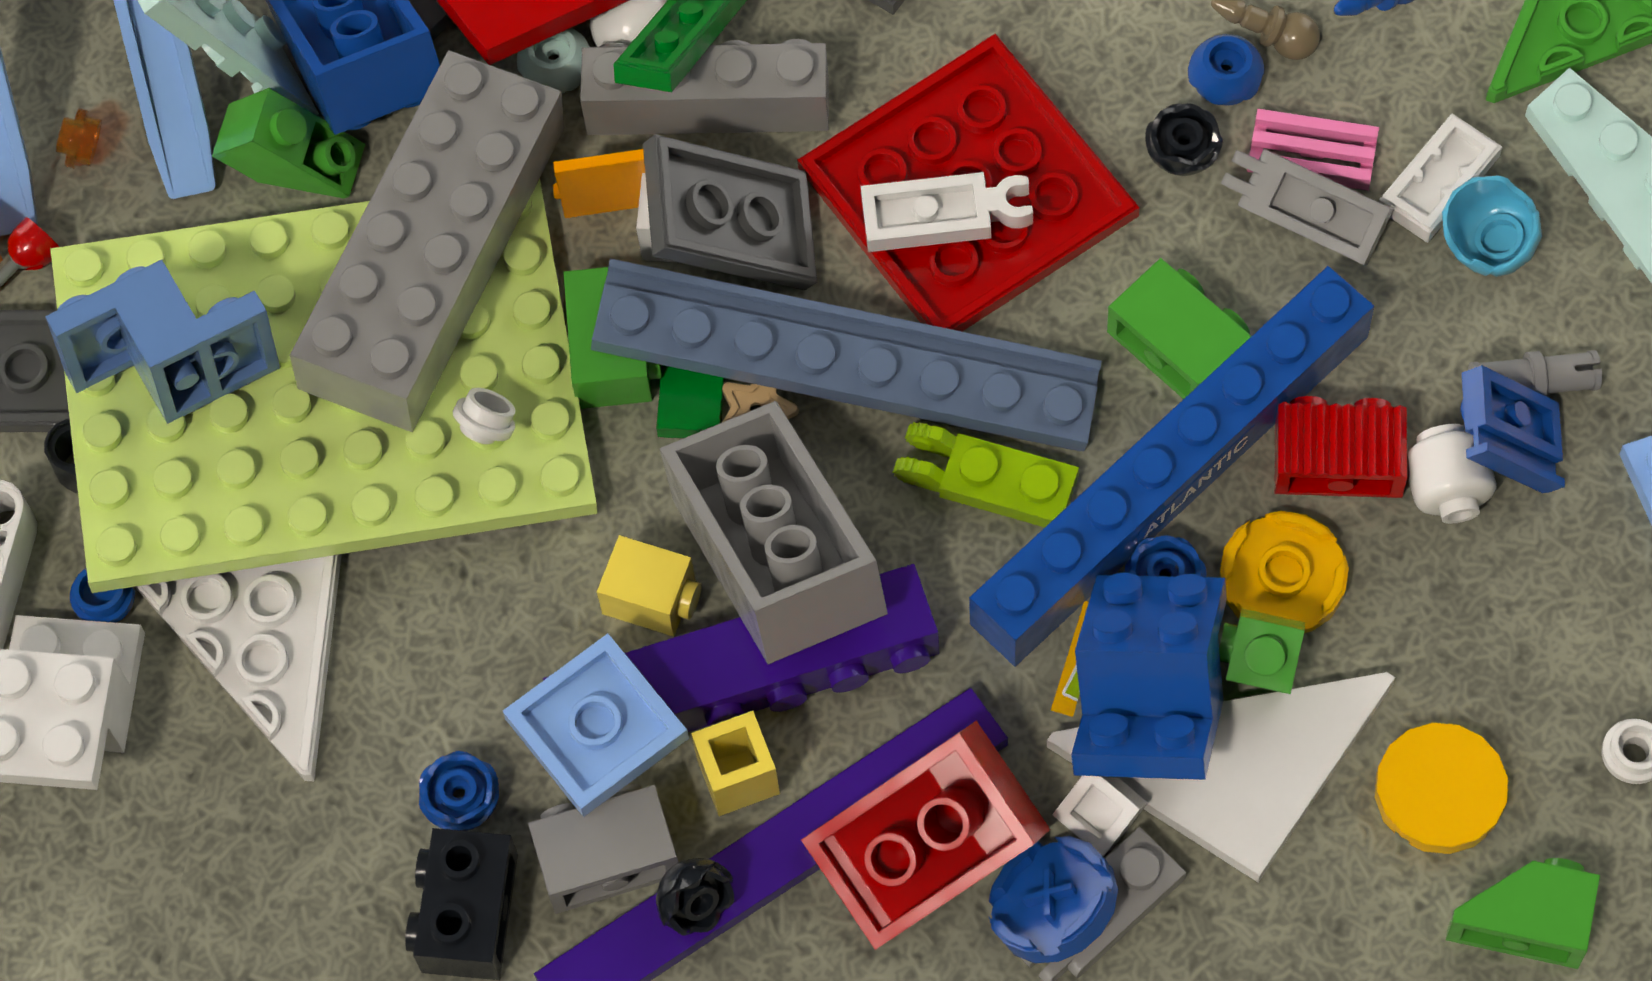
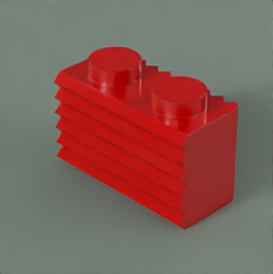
(1340, 448)

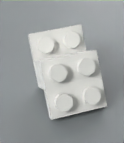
(65, 698)

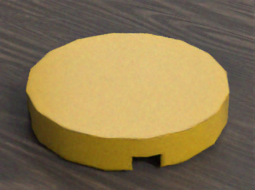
(1283, 586)
(1441, 788)

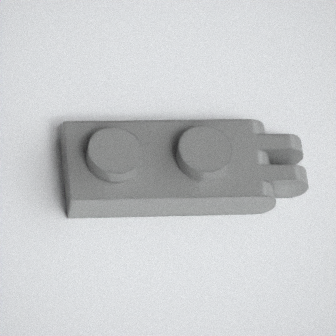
(1310, 204)
(1143, 880)

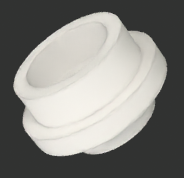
(485, 416)
(1622, 734)

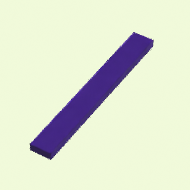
(763, 860)

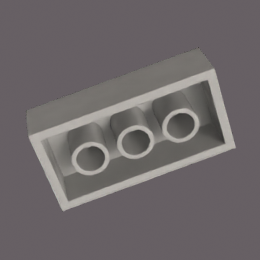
(773, 532)

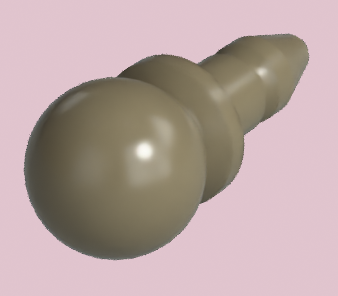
(1291, 34)

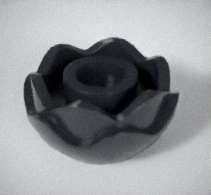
(1187, 123)
(694, 895)

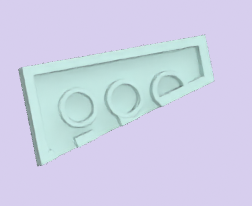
(234, 42)
(1605, 156)

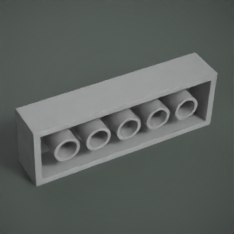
(428, 241)

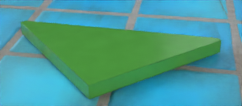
(1567, 35)

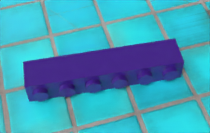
(723, 674)

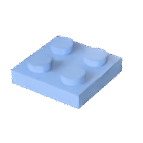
(595, 724)

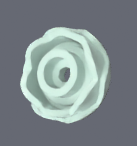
(560, 73)

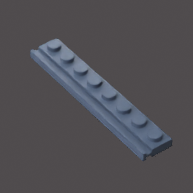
(846, 355)

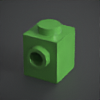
(1262, 650)

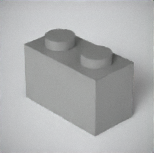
(607, 851)

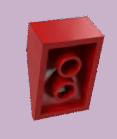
(926, 835)

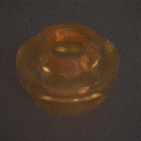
(79, 138)

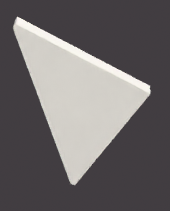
(264, 642)
(1262, 770)

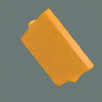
(599, 183)

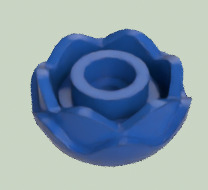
(1224, 86)
(1165, 555)
(452, 773)

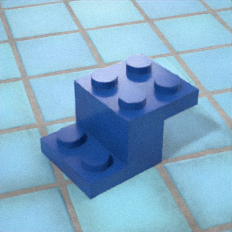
(1149, 676)

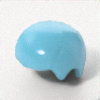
(1491, 225)

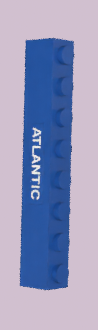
(1169, 466)

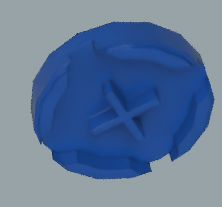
(1053, 900)

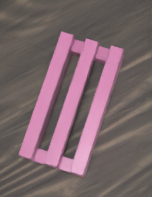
(1360, 136)

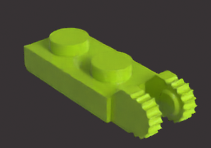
(989, 475)

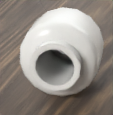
(1443, 477)

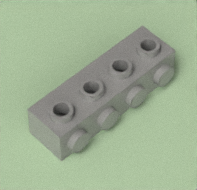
(726, 91)

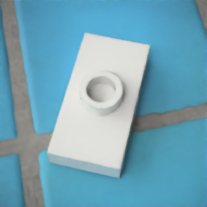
(1440, 167)

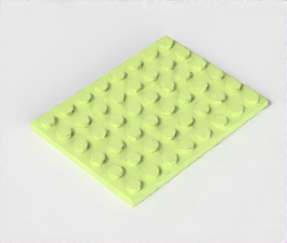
(298, 476)

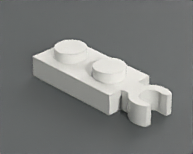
(940, 210)

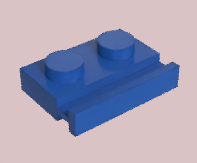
(1512, 429)

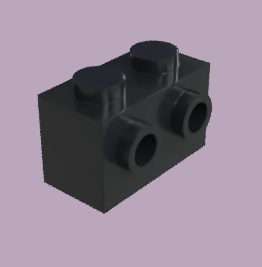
(463, 903)

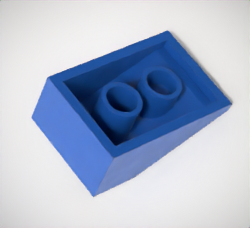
(358, 56)

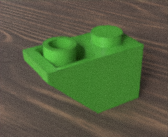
(287, 146)

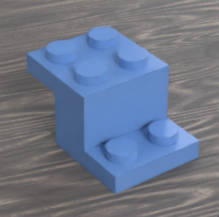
(151, 327)

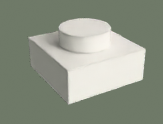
(1100, 810)

